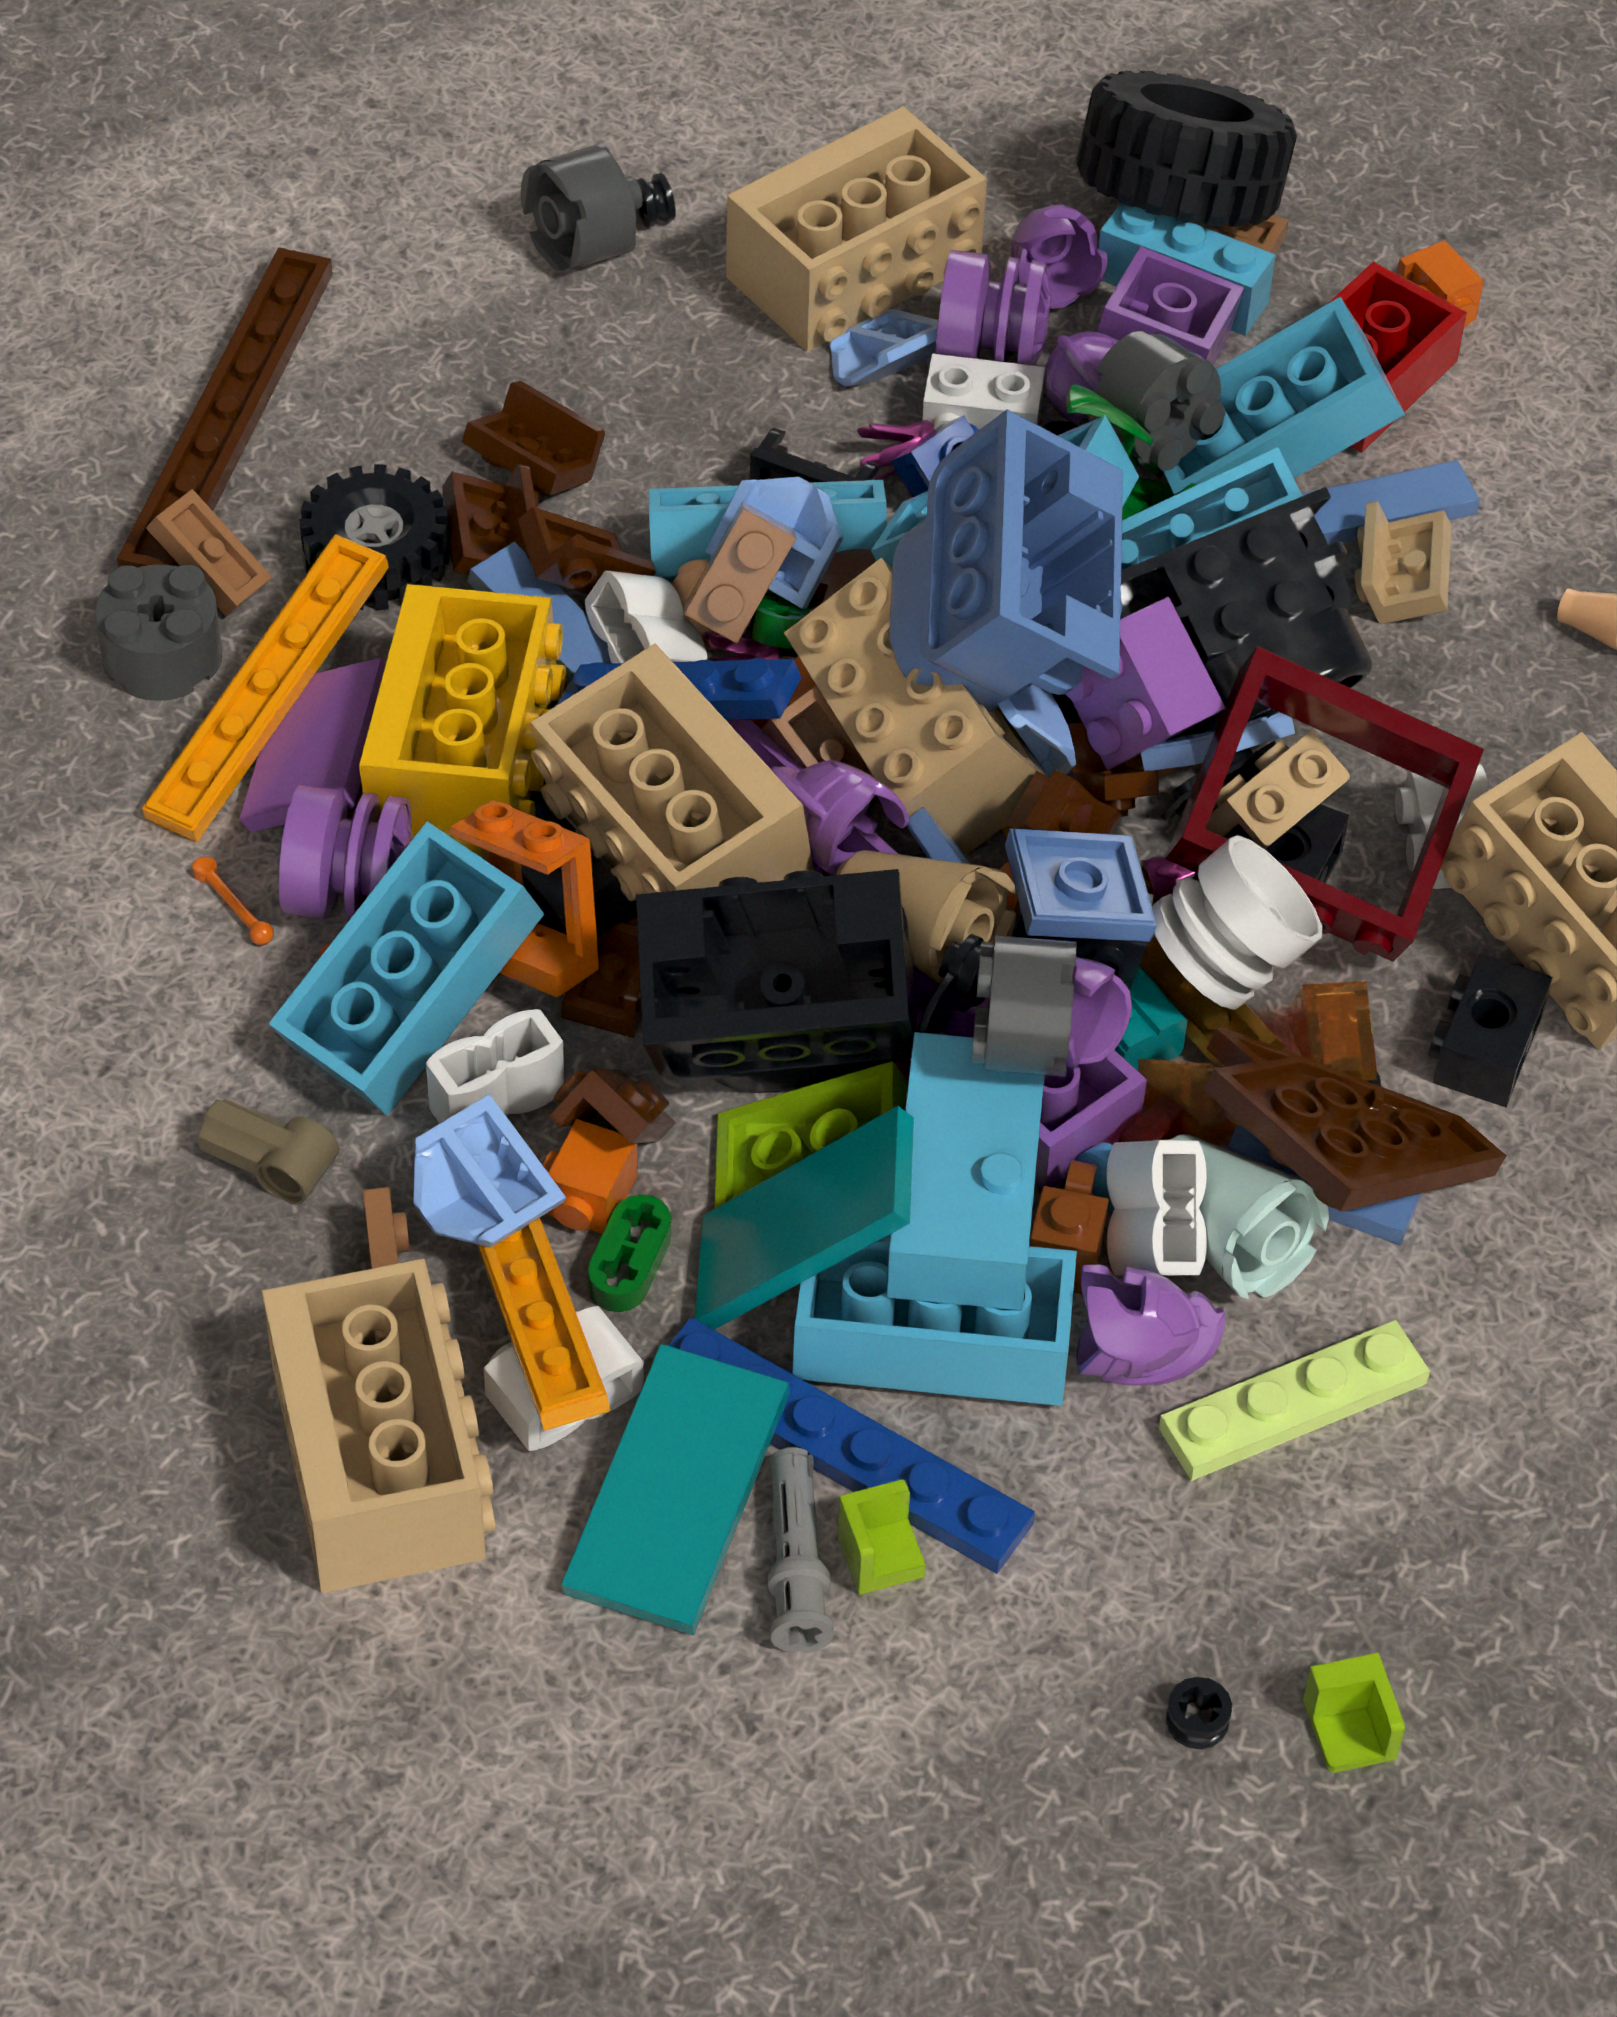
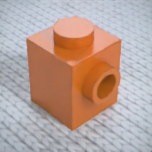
(593, 1173)

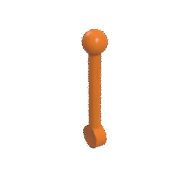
(206, 870)

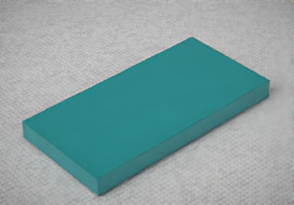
(805, 1218)
(676, 1489)

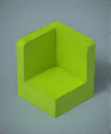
(879, 1537)
(1353, 1713)

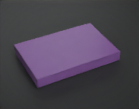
(315, 743)

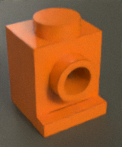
(1445, 275)

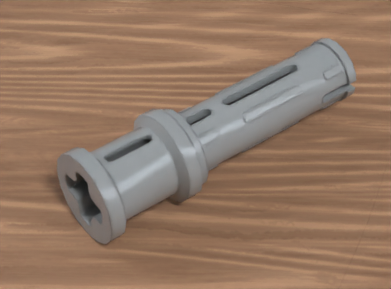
(798, 1575)

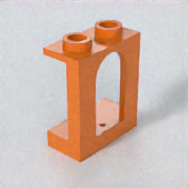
(513, 838)

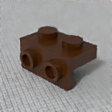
(539, 435)
(485, 515)
(574, 552)
(613, 993)
(628, 1106)

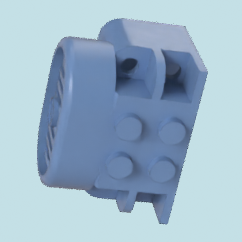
(1012, 567)

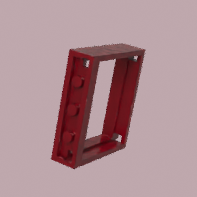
(1365, 725)

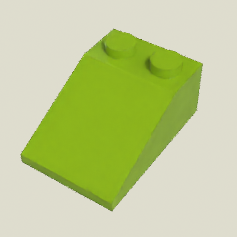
(785, 1128)

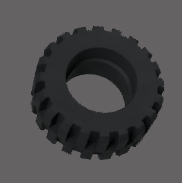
(1186, 148)

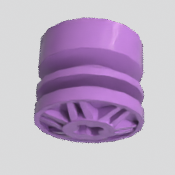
(992, 313)
(334, 854)

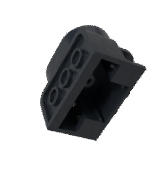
(1260, 586)
(776, 979)

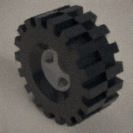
(383, 515)

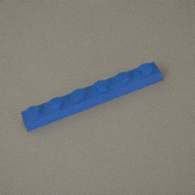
(867, 1454)

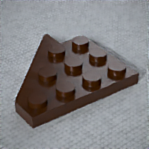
(1343, 1132)

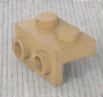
(1403, 564)
(1282, 793)

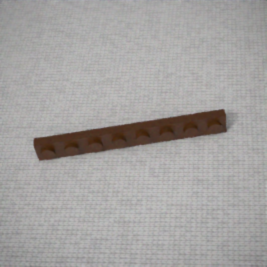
(234, 395)

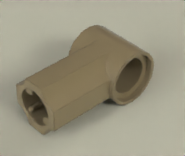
(281, 1155)

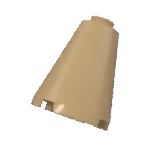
(943, 902)

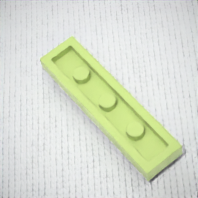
(1293, 1400)

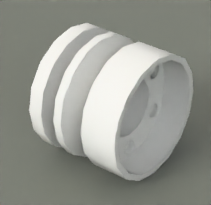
(1236, 922)

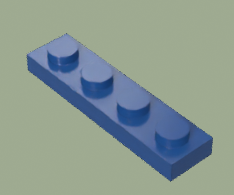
(733, 687)

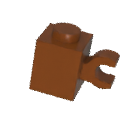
(1072, 1218)

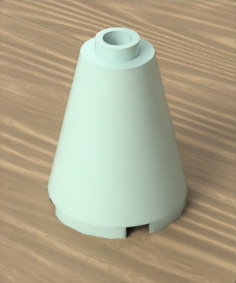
(1256, 1221)

